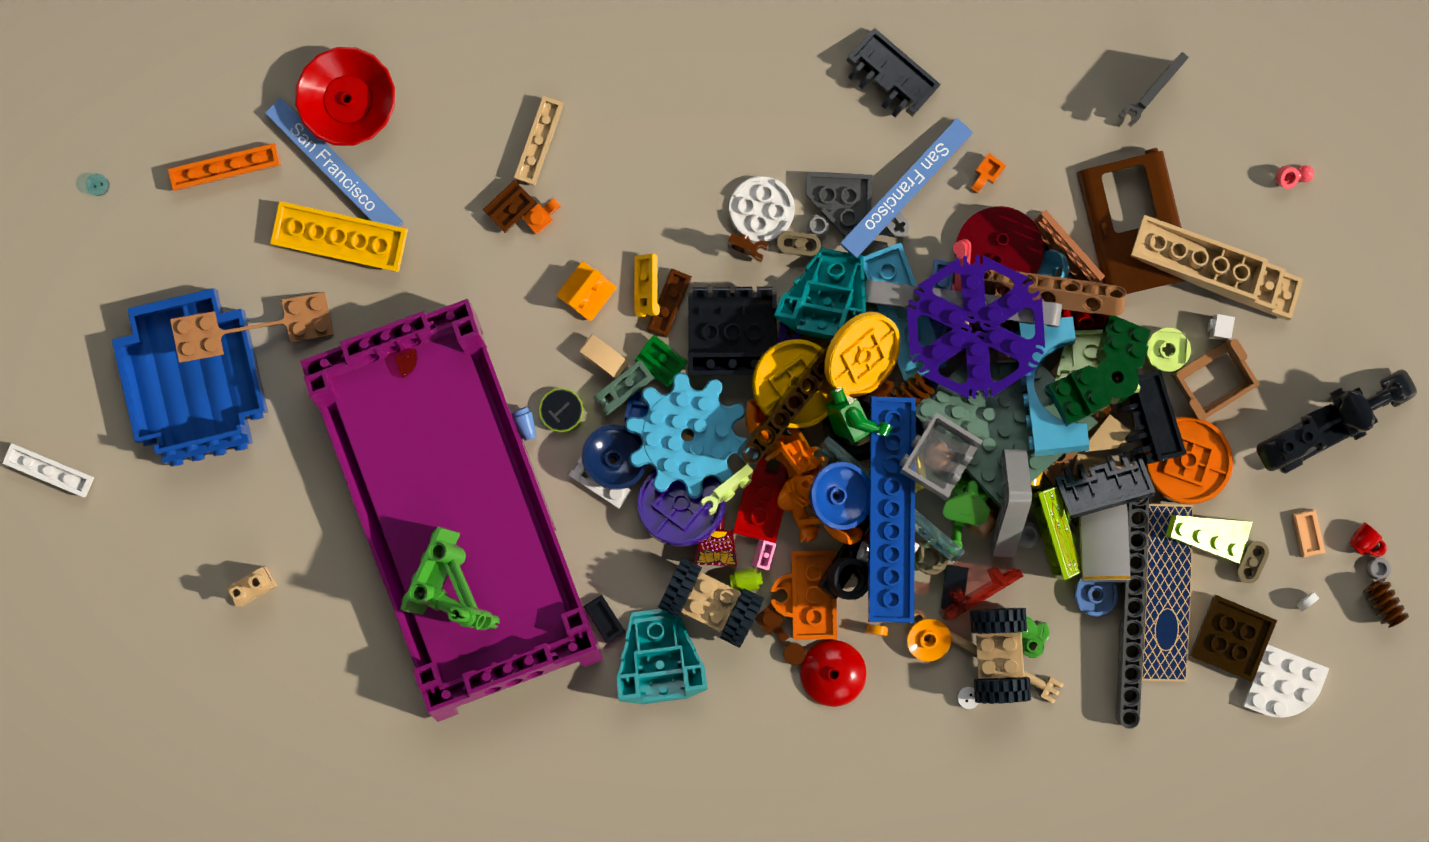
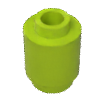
(746, 579)

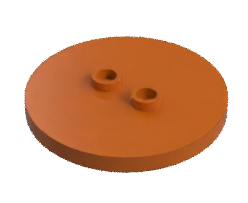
(1201, 471)

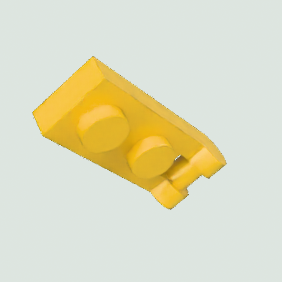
(645, 285)

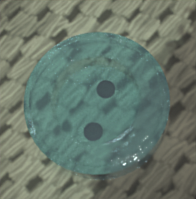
(97, 184)

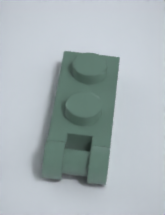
(624, 387)

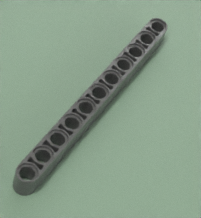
(1136, 617)

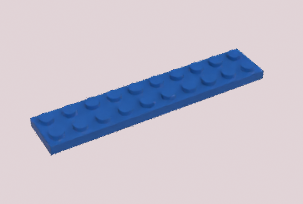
(891, 513)

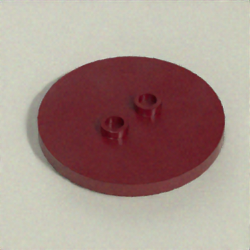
(1004, 237)

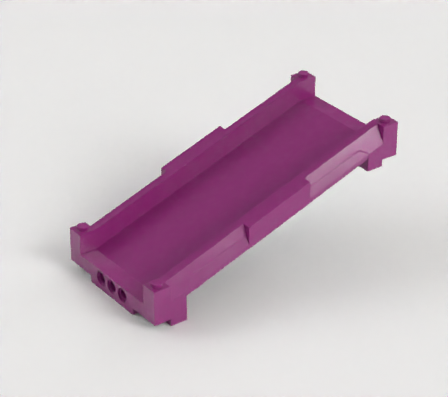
(451, 458)

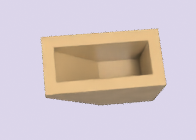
(1108, 435)

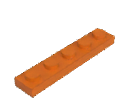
(224, 167)

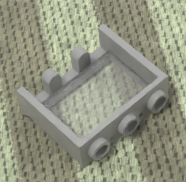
(939, 455)

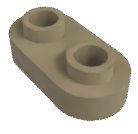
(798, 243)
(1253, 563)

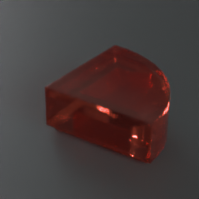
(407, 362)

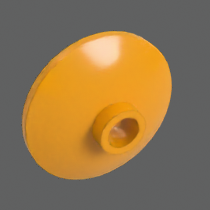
(929, 649)

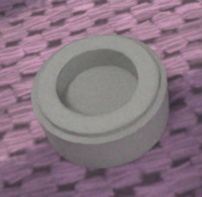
(1378, 568)

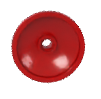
(828, 657)

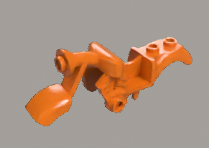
(802, 469)

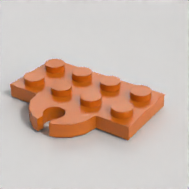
(810, 607)

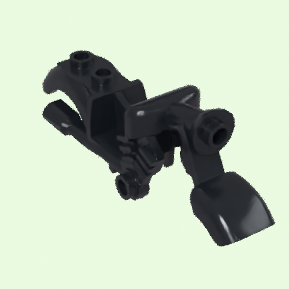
(1345, 418)

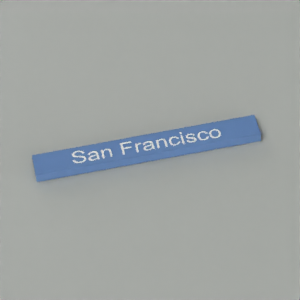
(332, 165)
(906, 188)

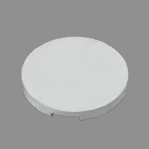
(761, 208)

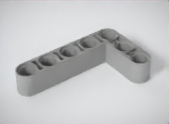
(1014, 504)

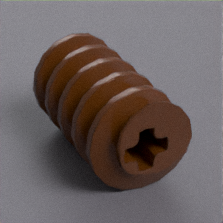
(918, 389)
(1386, 602)

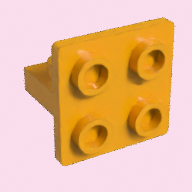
(586, 291)

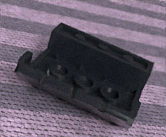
(730, 329)

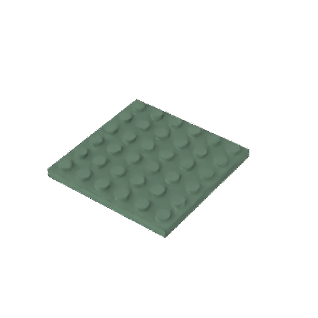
(996, 421)

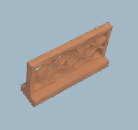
(1057, 239)

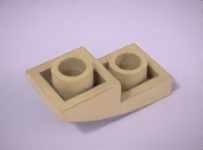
(603, 356)

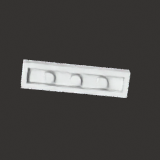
(48, 470)

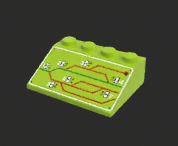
(1056, 533)

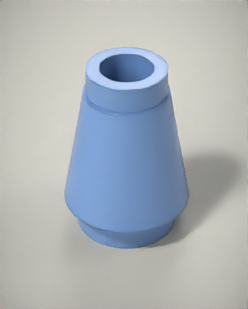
(524, 422)

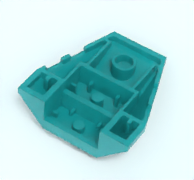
(824, 295)
(658, 660)

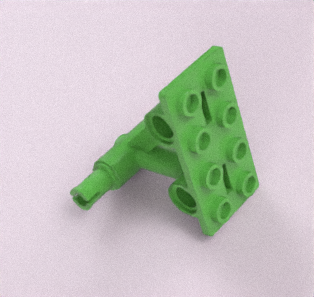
(437, 563)

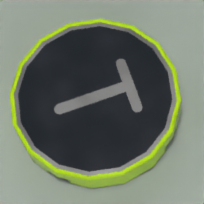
(561, 410)

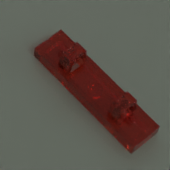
(997, 583)

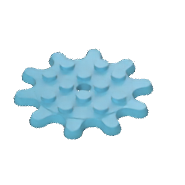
(662, 440)

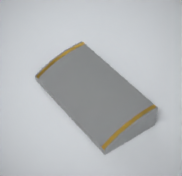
(1105, 545)

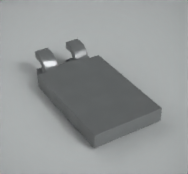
(1135, 110)

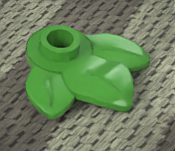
(1034, 634)

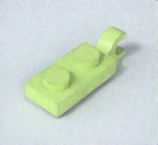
(728, 488)

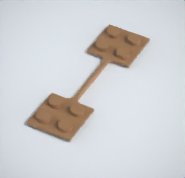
(200, 335)

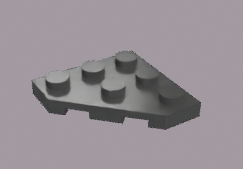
(840, 197)

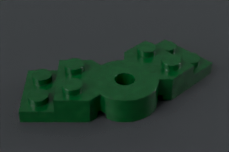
(1091, 388)

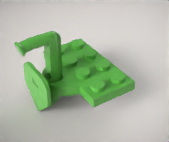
(966, 506)

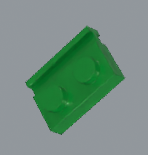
(661, 360)

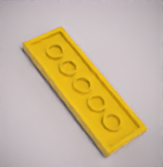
(339, 236)

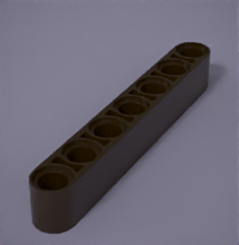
(782, 407)

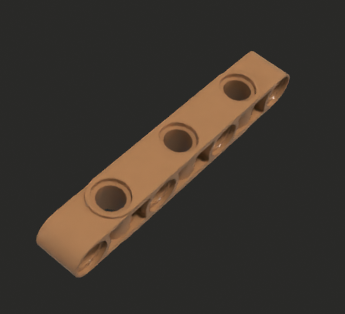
(1071, 293)

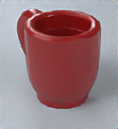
(1365, 539)

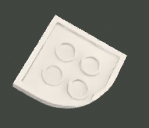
(1284, 684)

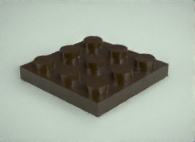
(1233, 637)

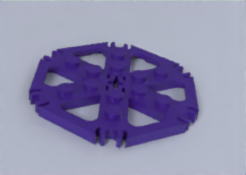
(975, 305)

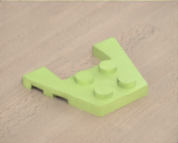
(1081, 353)

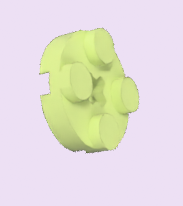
(1177, 341)

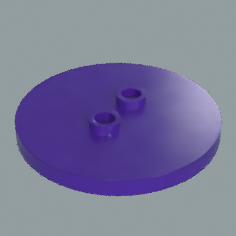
(675, 516)

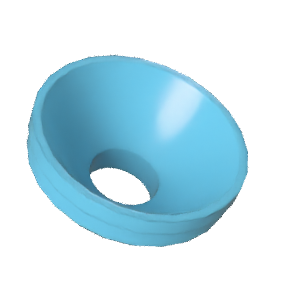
(1051, 262)

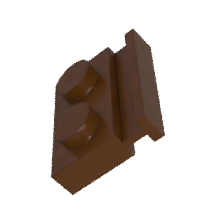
(509, 206)

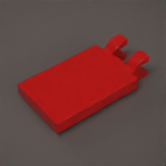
(758, 510)

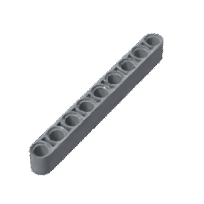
(899, 294)

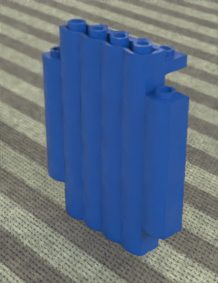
(195, 403)

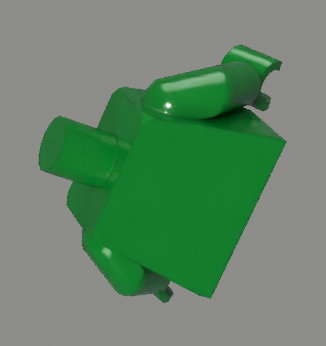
(849, 418)

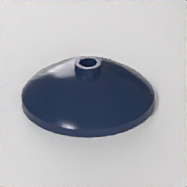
(615, 443)

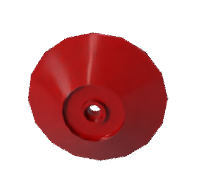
(327, 83)

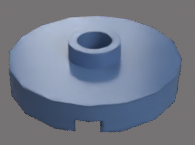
(1096, 606)

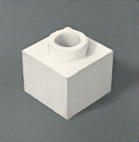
(1221, 327)

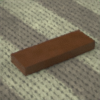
(669, 302)

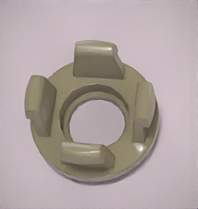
(940, 563)

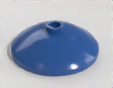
(852, 495)

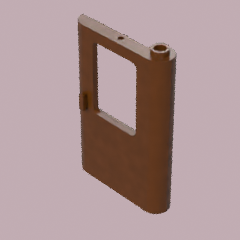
(1116, 248)

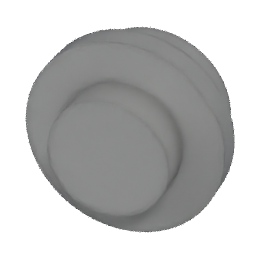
(818, 225)

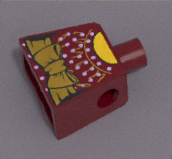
(717, 548)

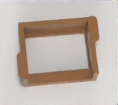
(1238, 357)

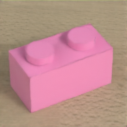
(763, 554)

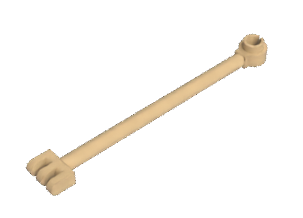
(1046, 687)

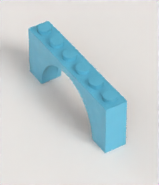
(1049, 432)

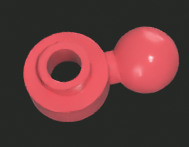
(1304, 174)

